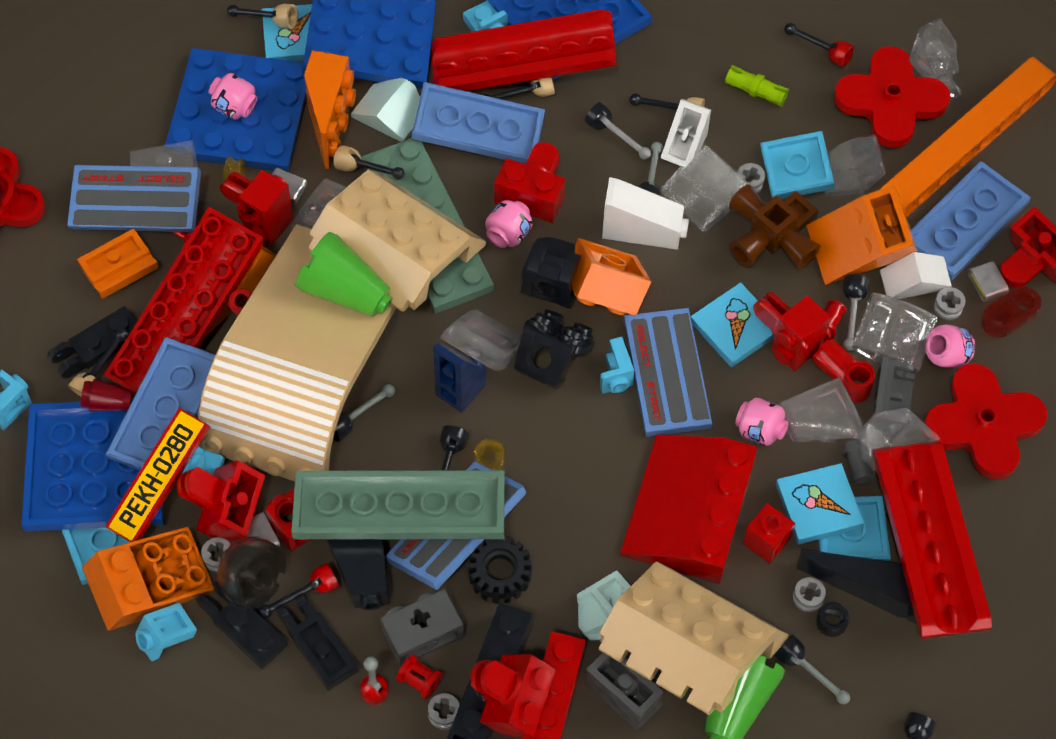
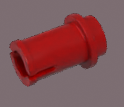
(236, 297)
(836, 311)

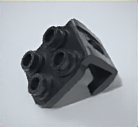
(550, 271)
(563, 344)

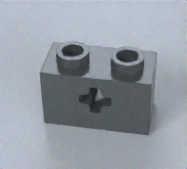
(409, 638)
(624, 690)

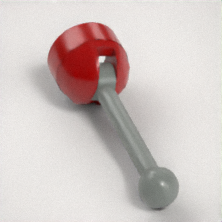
(372, 683)

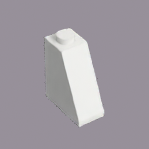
(642, 217)

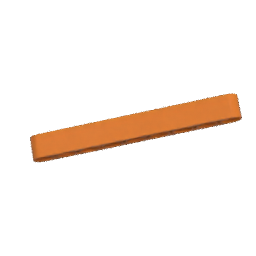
(972, 133)

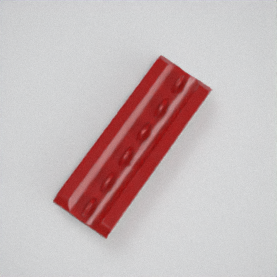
(525, 51)
(189, 295)
(932, 540)

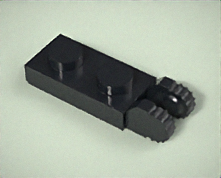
(91, 343)
(244, 628)
(319, 645)

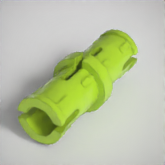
(756, 85)

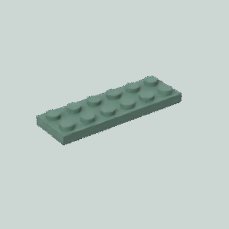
(459, 280)
(399, 504)

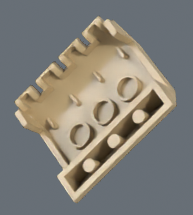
(396, 235)
(688, 636)

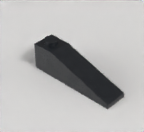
(867, 579)

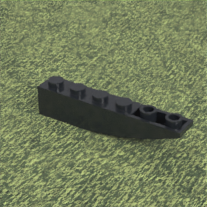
(505, 636)

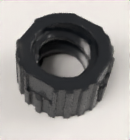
(836, 609)

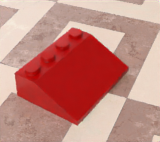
(690, 504)

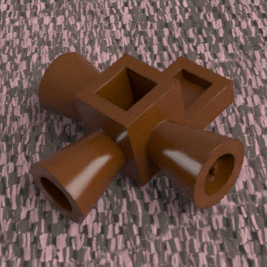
(773, 227)

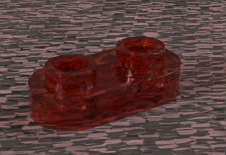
(1009, 314)

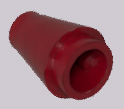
(103, 397)

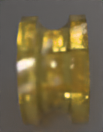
(232, 165)
(493, 446)

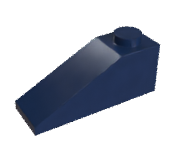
(457, 377)

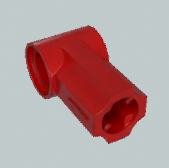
(840, 364)

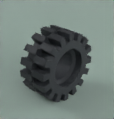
(500, 588)

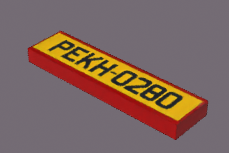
(157, 476)

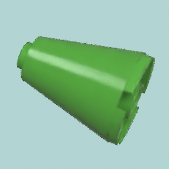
(343, 278)
(750, 697)

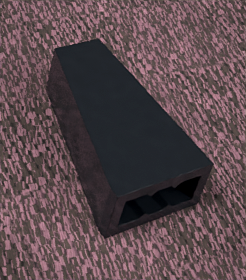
(362, 570)

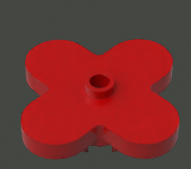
(891, 97)
(19, 203)
(986, 421)

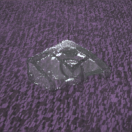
(935, 55)
(822, 414)

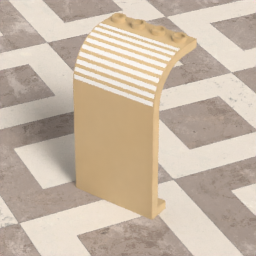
(285, 371)

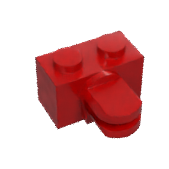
(533, 182)
(261, 203)
(1036, 253)
(795, 330)
(225, 497)
(513, 692)

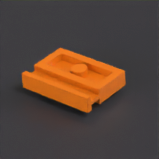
(117, 263)

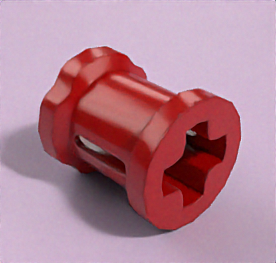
(413, 666)

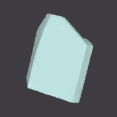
(389, 108)
(597, 602)

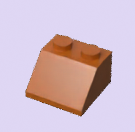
(609, 278)

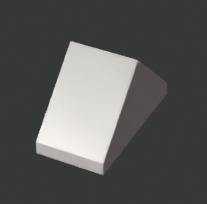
(686, 133)
(915, 275)

